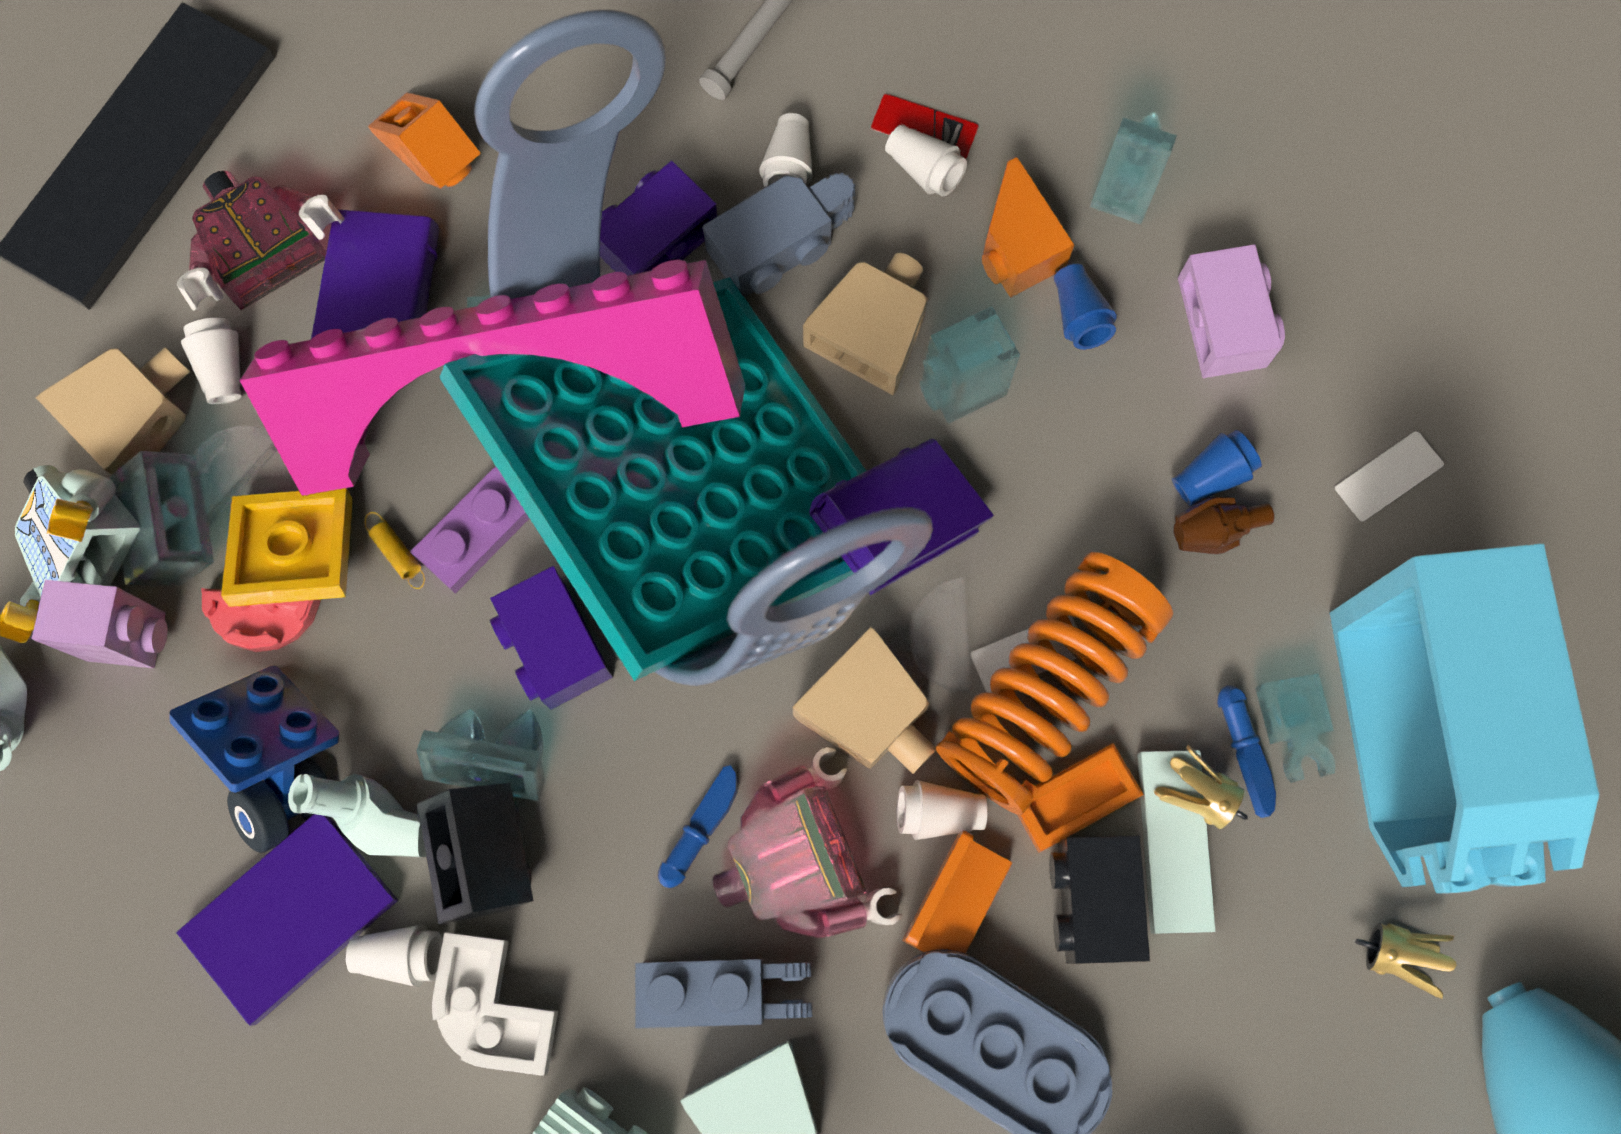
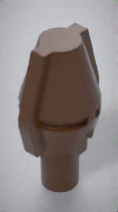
(1218, 524)

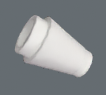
(788, 151)
(927, 160)
(214, 358)
(937, 810)
(396, 955)

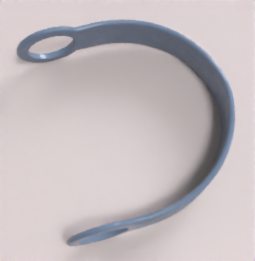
(548, 233)

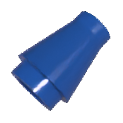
(1084, 311)
(1220, 466)

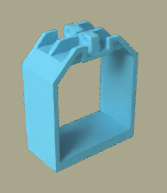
(1467, 720)

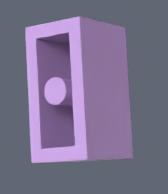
(1230, 311)
(100, 624)

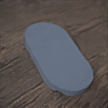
(996, 1046)

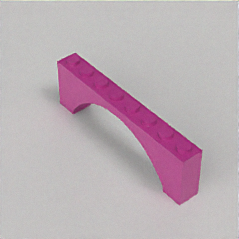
(645, 328)

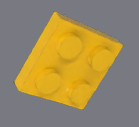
(287, 547)

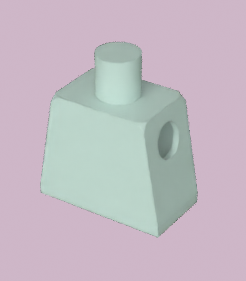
(754, 1098)

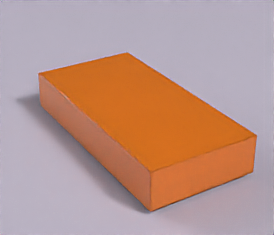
(1079, 797)

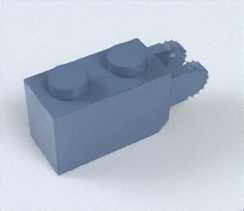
(778, 230)
(713, 993)

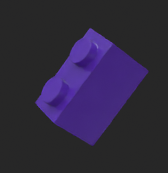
(655, 222)
(549, 639)

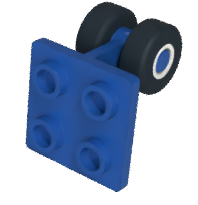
(255, 734)

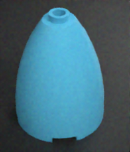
(1549, 1066)

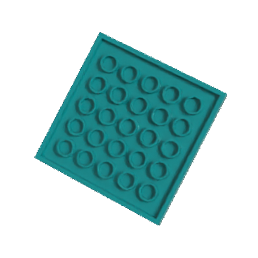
(654, 514)

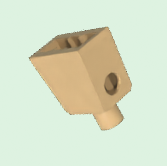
(870, 321)
(118, 406)
(868, 706)

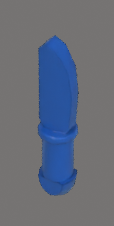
(1248, 751)
(702, 825)

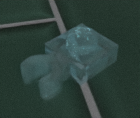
(1296, 714)

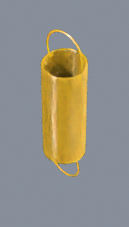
(394, 550)

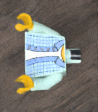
(67, 533)

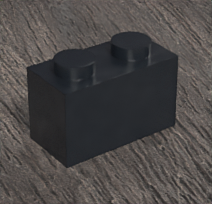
(475, 852)
(1100, 900)

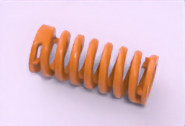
(1128, 596)

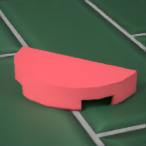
(261, 625)

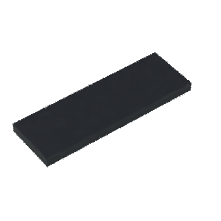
(134, 155)

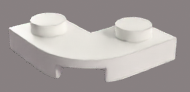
(474, 1021)

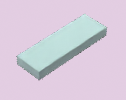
(1174, 850)

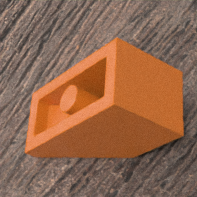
(426, 140)
(1024, 235)

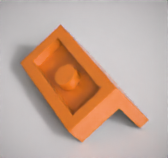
(958, 897)

